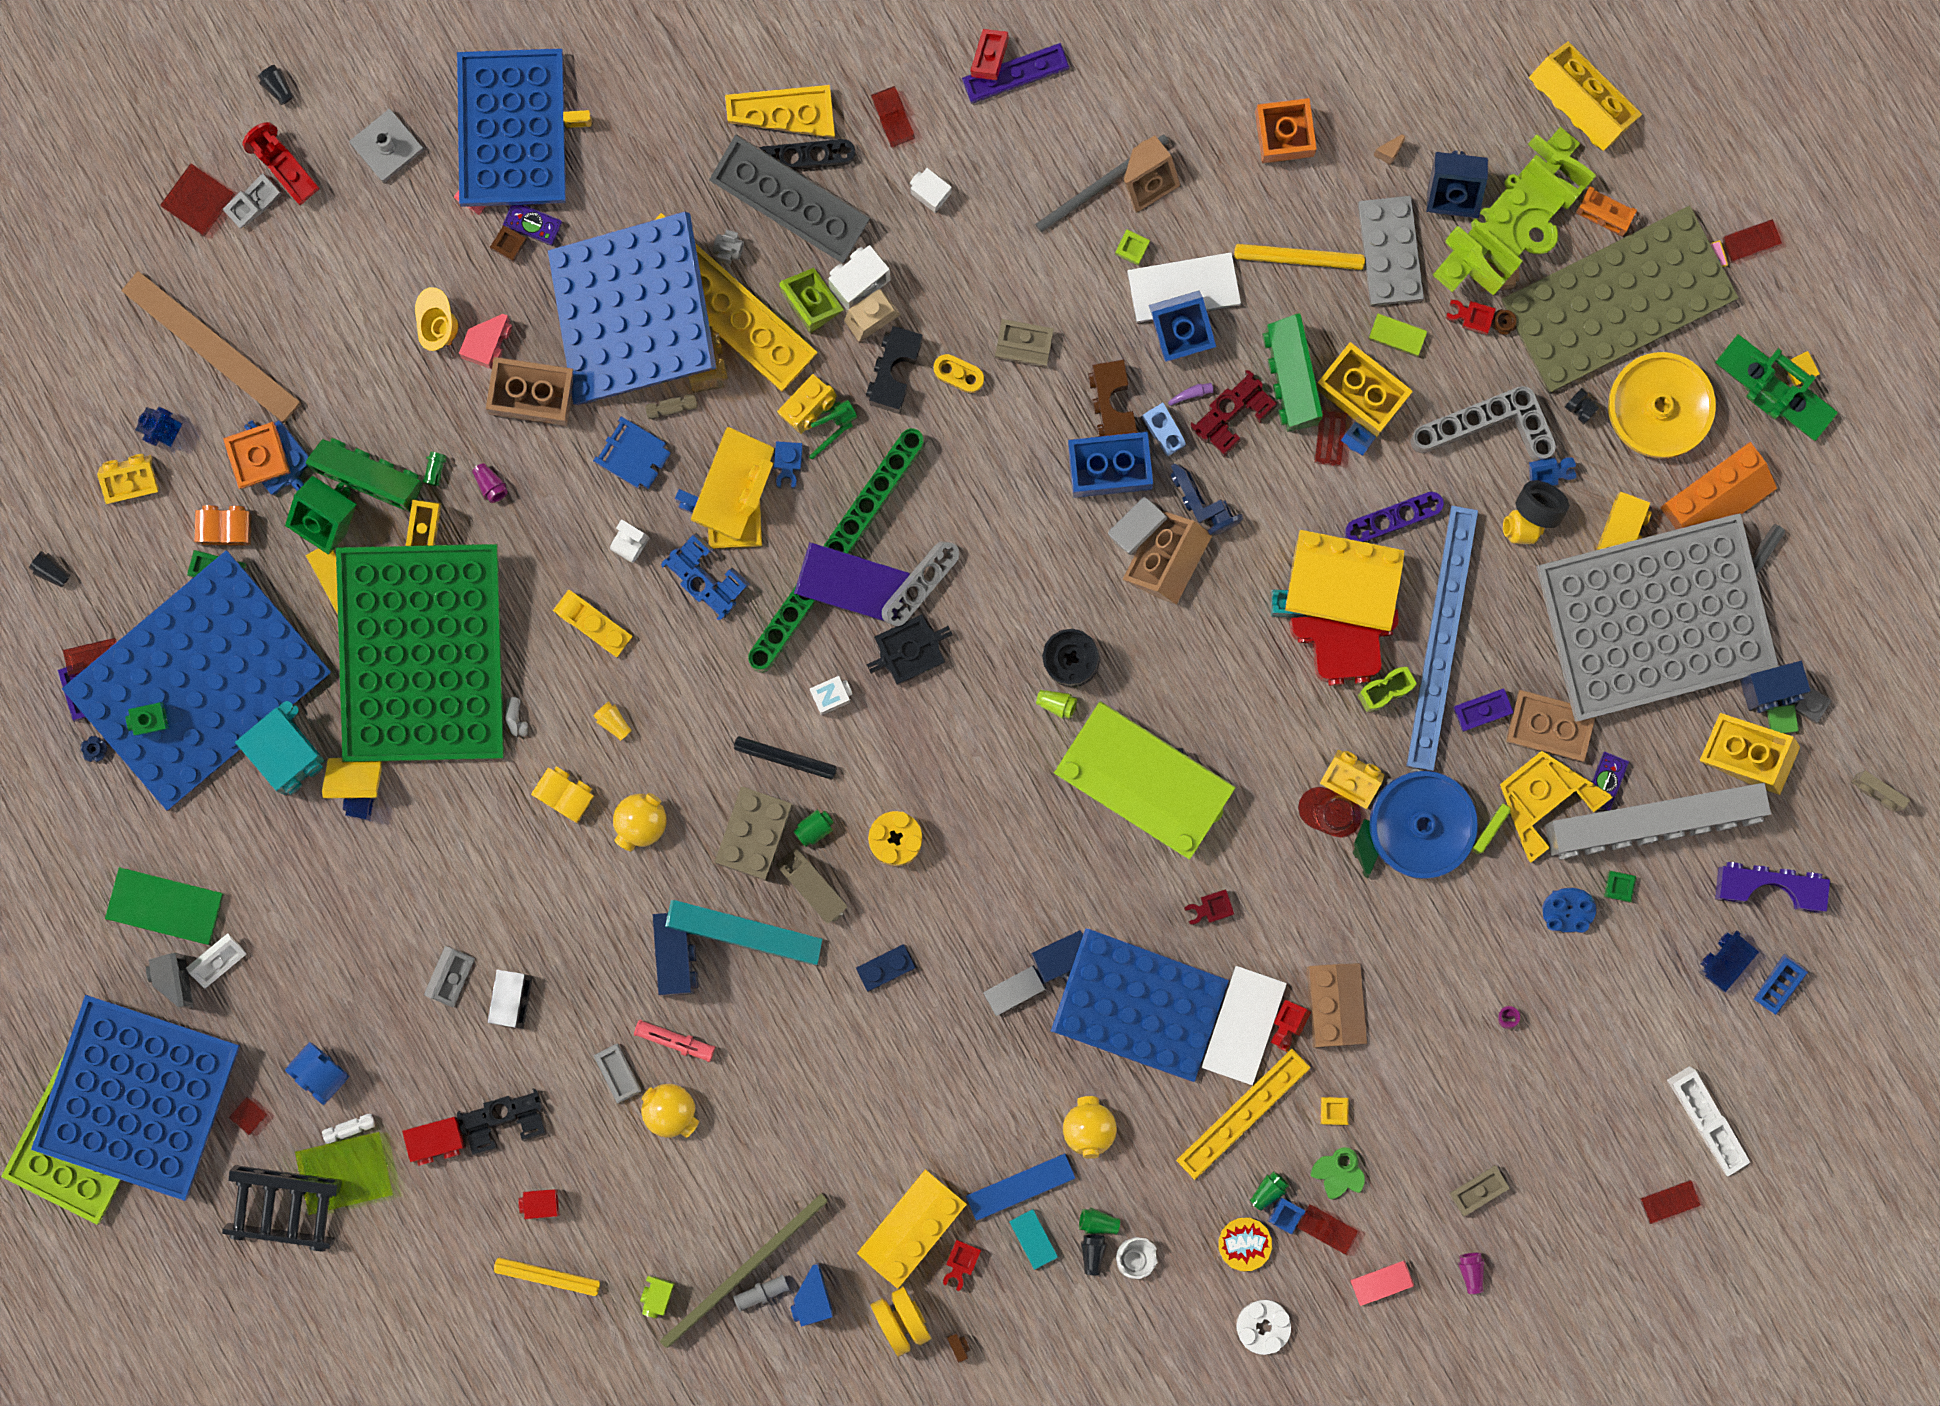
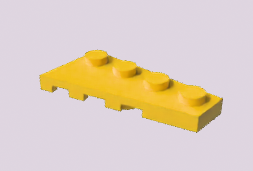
(789, 110)

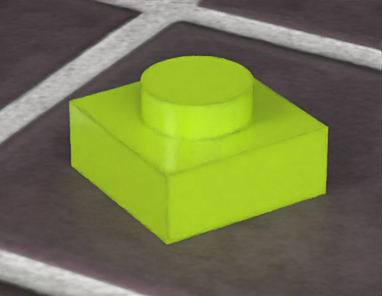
(1132, 247)

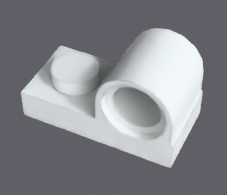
(628, 541)

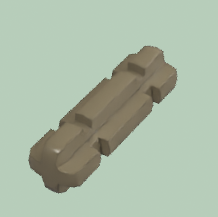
(671, 406)

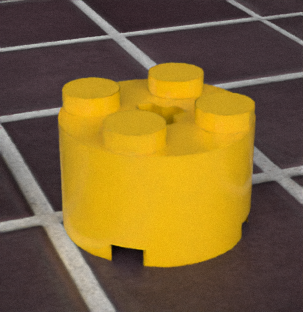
(888, 852)

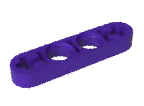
(1392, 515)

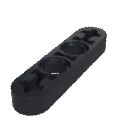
(804, 149)

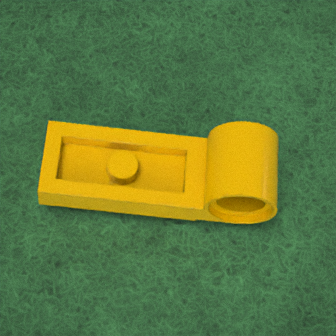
(592, 623)

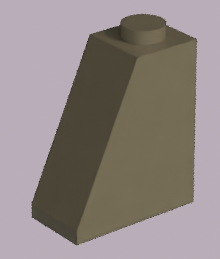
(812, 886)

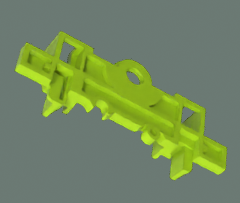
(1521, 207)

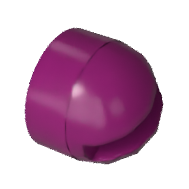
(1509, 1012)

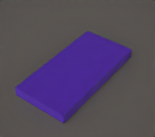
(848, 581)

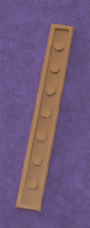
(211, 347)

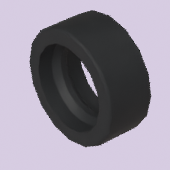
(1544, 516)

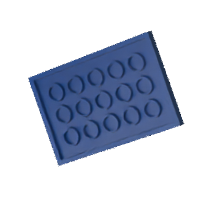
(511, 127)
(1139, 1005)

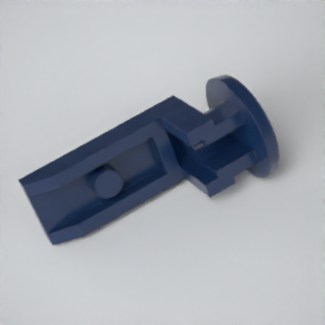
(1217, 512)

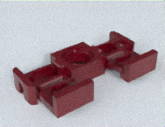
(1211, 423)

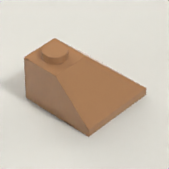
(1150, 173)

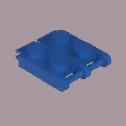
(633, 455)

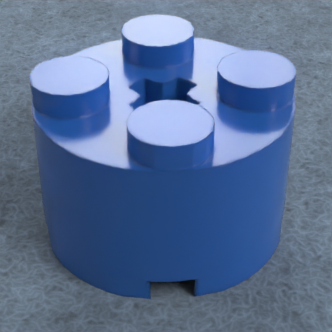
(317, 1073)

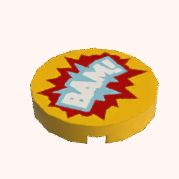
(1245, 1244)

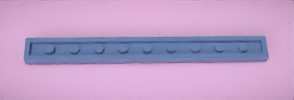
(1442, 638)

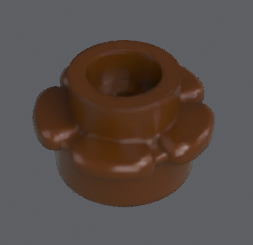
(1497, 324)

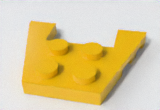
(1539, 789)

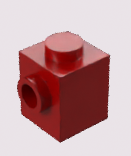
(539, 1204)

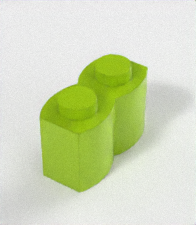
(1393, 686)

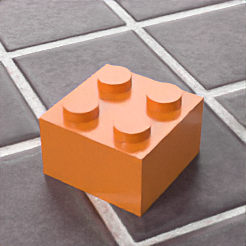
(1285, 130)

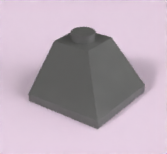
(171, 978)

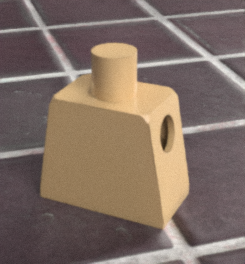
(871, 314)

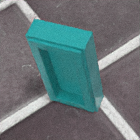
(1033, 1239)

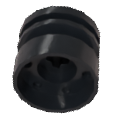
(1063, 644)

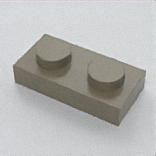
(1479, 1190)

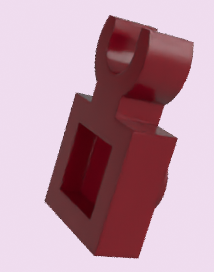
(1214, 907)

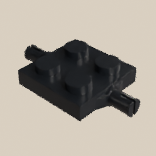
(909, 649)

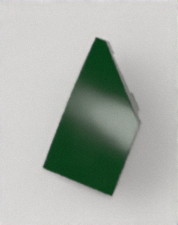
(1364, 848)

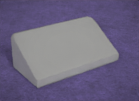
(1137, 525)
(449, 976)

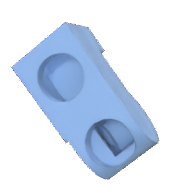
(1164, 429)

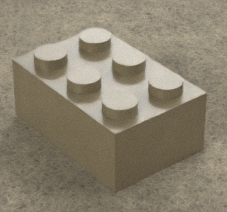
(754, 833)

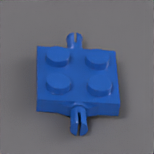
(295, 456)

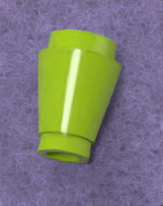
(1057, 703)

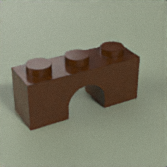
(1108, 379)

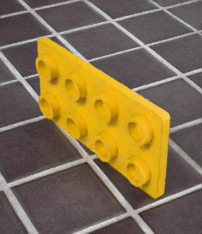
(733, 484)

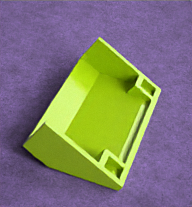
(1144, 780)

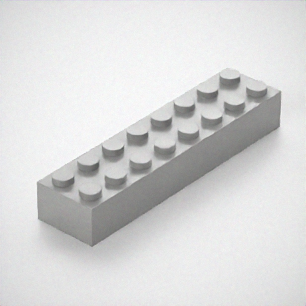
(1652, 820)

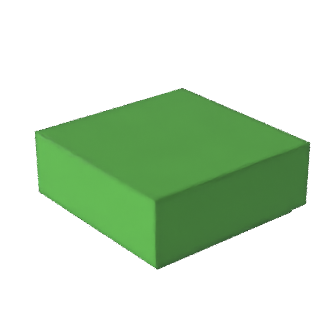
(1783, 719)

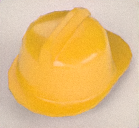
(434, 319)

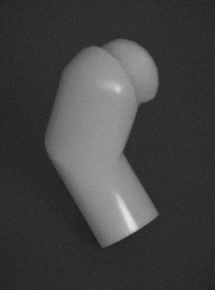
(512, 718)

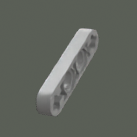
(917, 579)

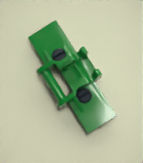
(1772, 395)

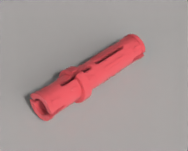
(703, 1050)

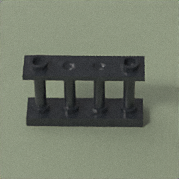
(298, 1186)

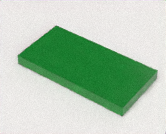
(164, 906)

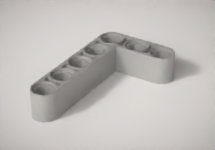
(1488, 419)

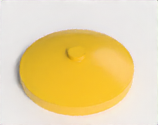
(1661, 405)

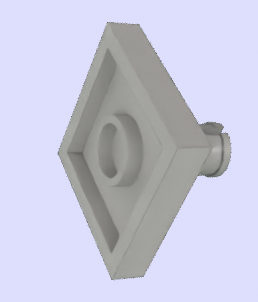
(386, 145)

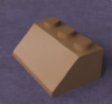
(530, 391)
(1168, 558)
(1336, 1005)

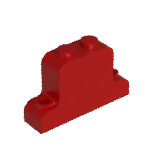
(1341, 648)

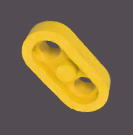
(959, 373)

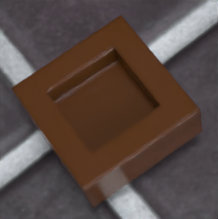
(508, 243)
(959, 1346)

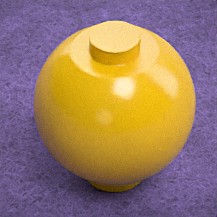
(639, 821)
(669, 1111)
(1089, 1128)

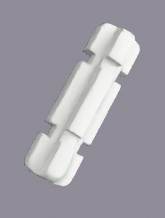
(348, 1128)

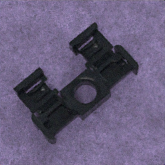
(522, 1107)

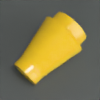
(612, 720)

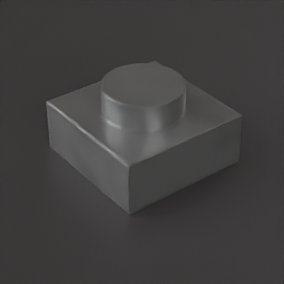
(1813, 705)

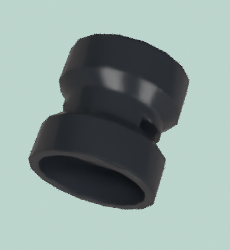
(1582, 406)

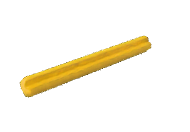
(1299, 256)

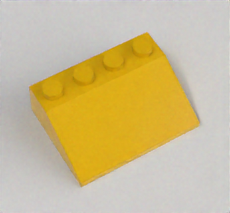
(1344, 580)

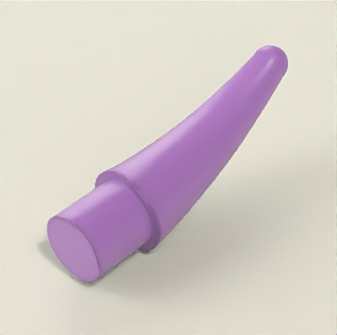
(1192, 392)

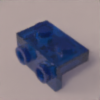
(1728, 961)

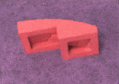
(1382, 1283)

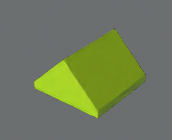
(810, 299)

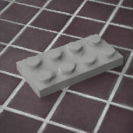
(1390, 251)

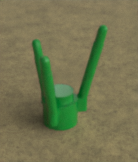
(841, 414)

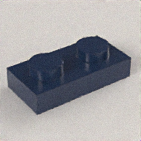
(885, 967)

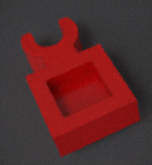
(1475, 317)
(961, 1259)

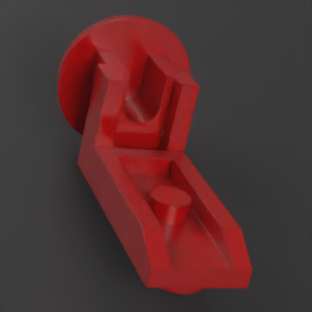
(274, 154)

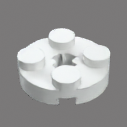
(1270, 1341)

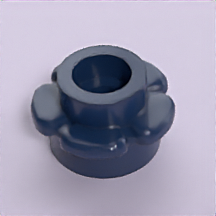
(99, 754)

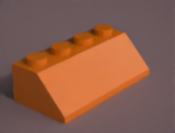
(1722, 491)

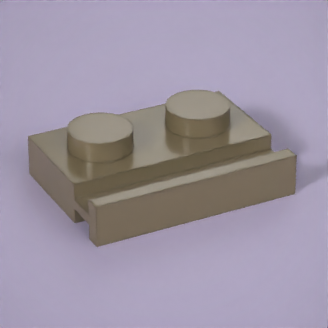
(1024, 343)
(1879, 790)

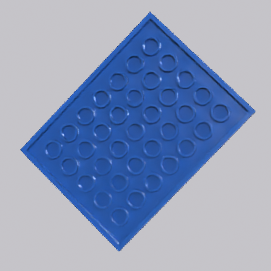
(217, 664)

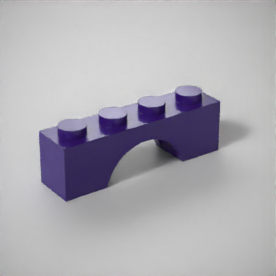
(1806, 892)

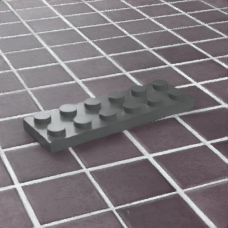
(789, 198)

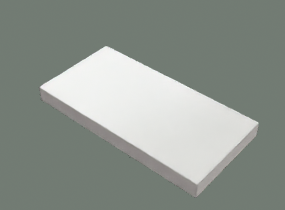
(1209, 274)
(1243, 1025)

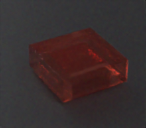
(248, 1116)

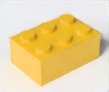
(1363, 389)

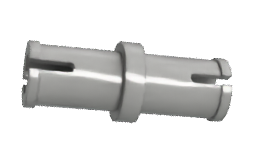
(761, 1293)

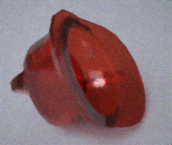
(1329, 812)

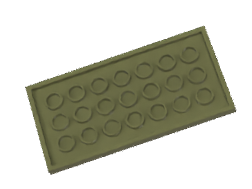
(1619, 299)

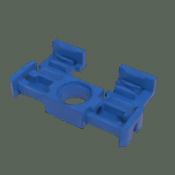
(716, 598)

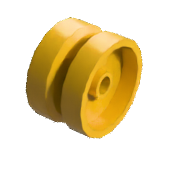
(901, 1321)

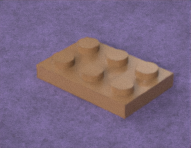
(1549, 727)

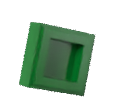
(1619, 886)

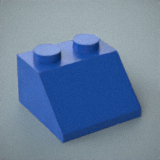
(812, 1299)

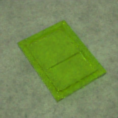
(356, 1162)

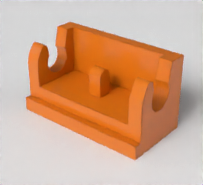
(1606, 212)

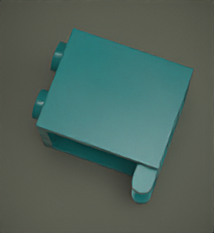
(281, 750)

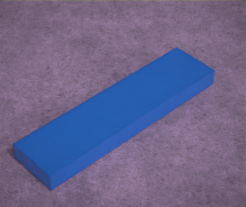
(1020, 1187)

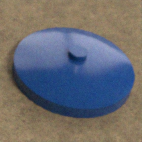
(1423, 824)

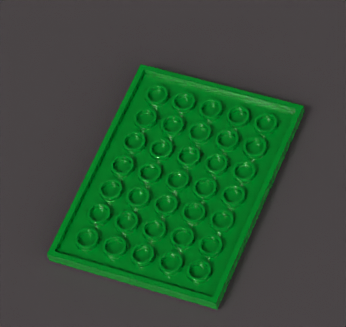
(420, 652)

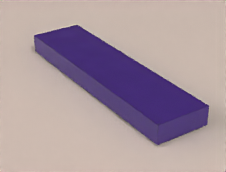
(1018, 73)

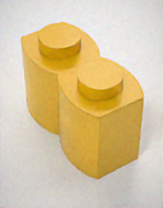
(562, 794)

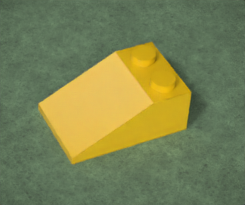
(1750, 752)

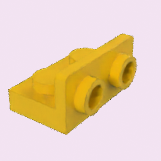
(807, 404)
(127, 478)
(1352, 778)

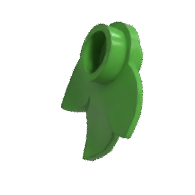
(1339, 1177)

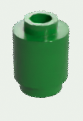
(814, 828)

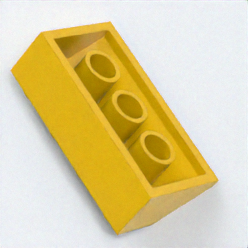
(1585, 96)
(911, 1229)

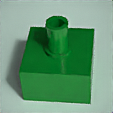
(321, 513)

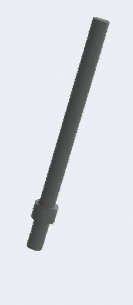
(1087, 193)

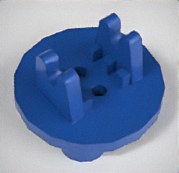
(1569, 901)

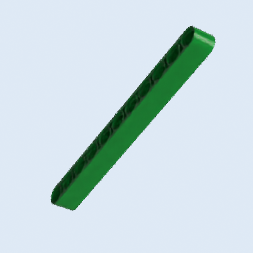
(840, 537)

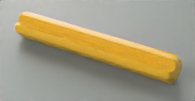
(546, 1276)

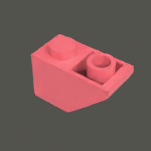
(484, 341)

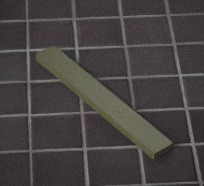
(744, 1271)

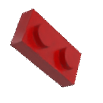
(989, 54)

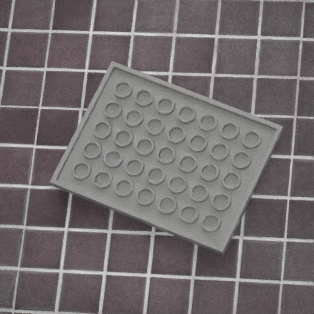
(1657, 617)

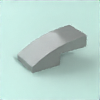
(253, 202)
(1015, 990)

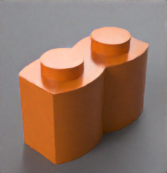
(223, 527)

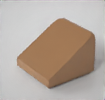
(1390, 149)

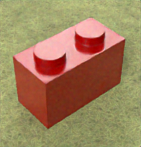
(434, 1140)

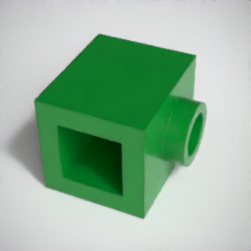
(147, 719)

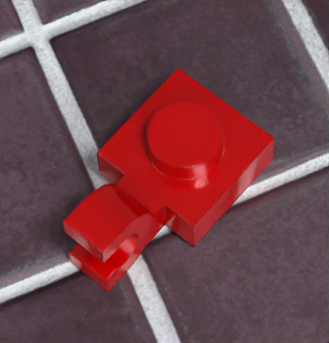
(1290, 1021)

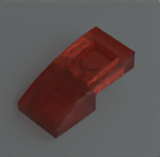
(892, 116)
(1328, 1229)

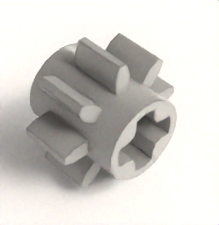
(728, 247)

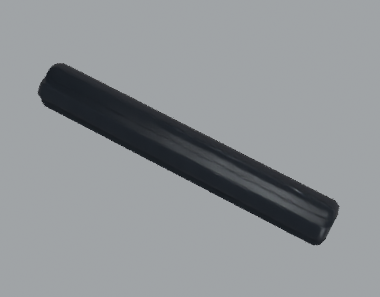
(785, 757)

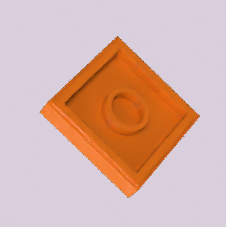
(256, 455)

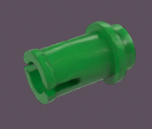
(434, 468)

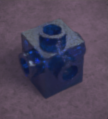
(158, 426)

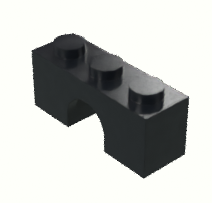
(899, 346)

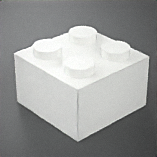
(858, 277)

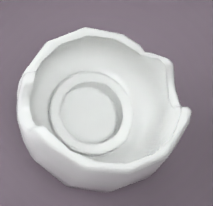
(1136, 1258)

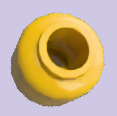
(1521, 530)

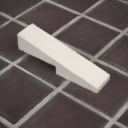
(1708, 1120)

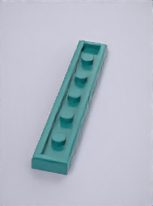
(743, 932)

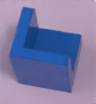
(1286, 1215)

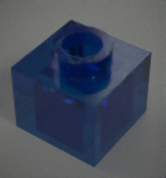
(358, 808)

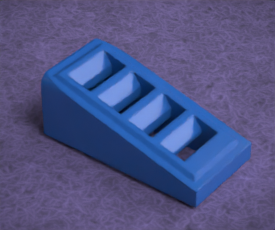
(1788, 990)

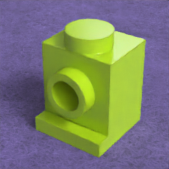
(656, 1296)

